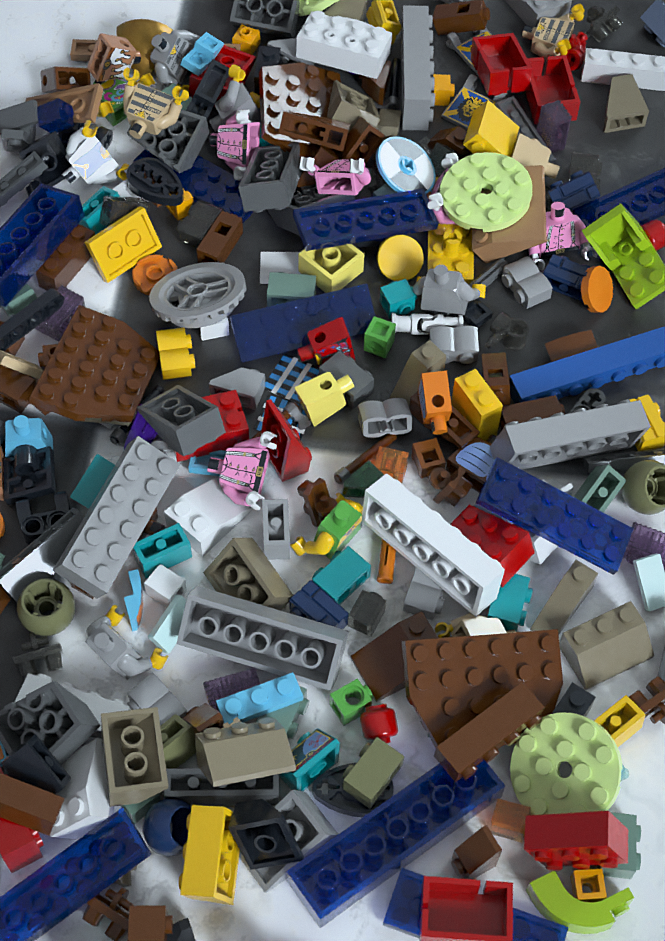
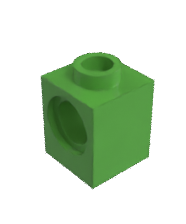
(379, 337)
(348, 712)

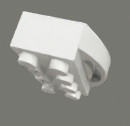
(344, 44)

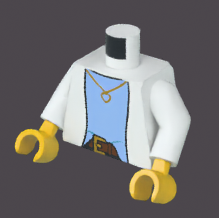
(91, 159)

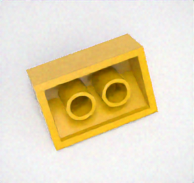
(209, 856)

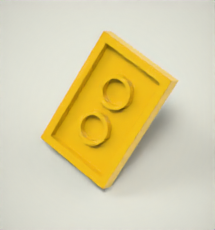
(123, 244)
(451, 247)

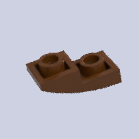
(571, 345)

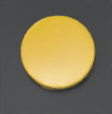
(400, 257)

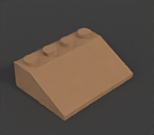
(521, 235)

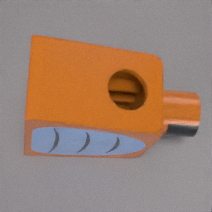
(435, 400)

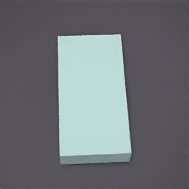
(651, 581)
(167, 629)

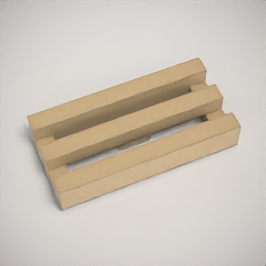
(20, 365)

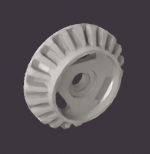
(204, 294)

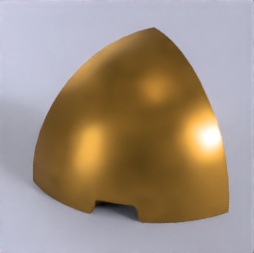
(140, 34)

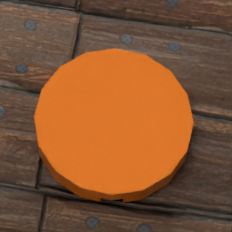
(150, 271)
(597, 289)

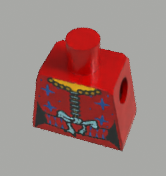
(326, 342)

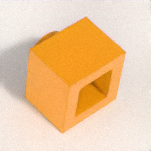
(248, 38)
(443, 89)
(181, 210)
(593, 879)

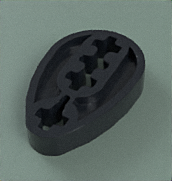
(156, 192)
(339, 799)

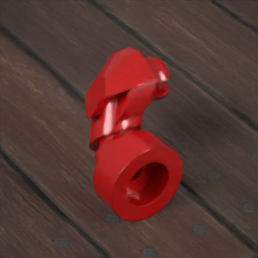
(576, 53)

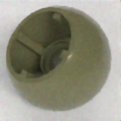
(645, 487)
(44, 596)

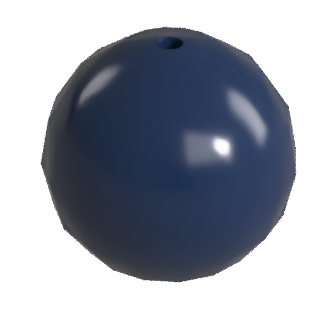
(166, 827)

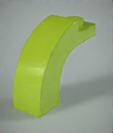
(581, 917)

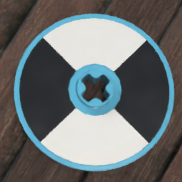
(401, 152)

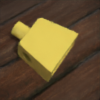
(323, 396)

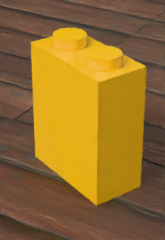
(491, 131)
(477, 403)

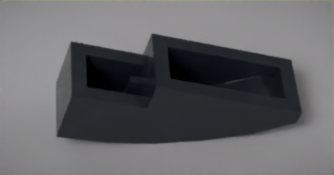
(209, 89)

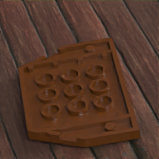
(297, 90)
(96, 370)
(464, 675)

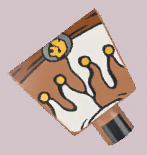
(111, 57)

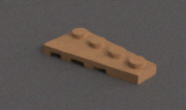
(84, 101)

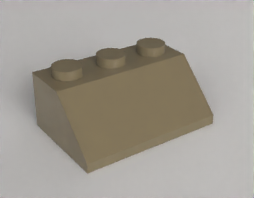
(248, 575)
(607, 645)
(244, 752)
(133, 755)

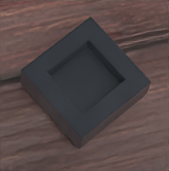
(477, 313)

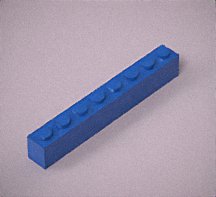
(591, 368)

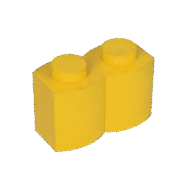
(174, 353)

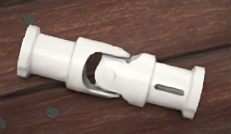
(409, 323)

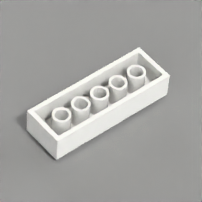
(432, 544)

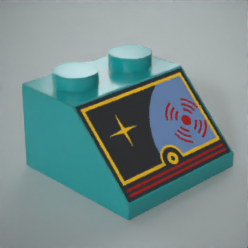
(312, 756)

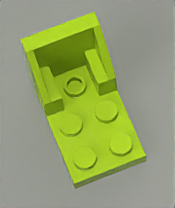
(628, 254)

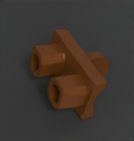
(452, 486)
(317, 500)
(655, 704)
(101, 906)

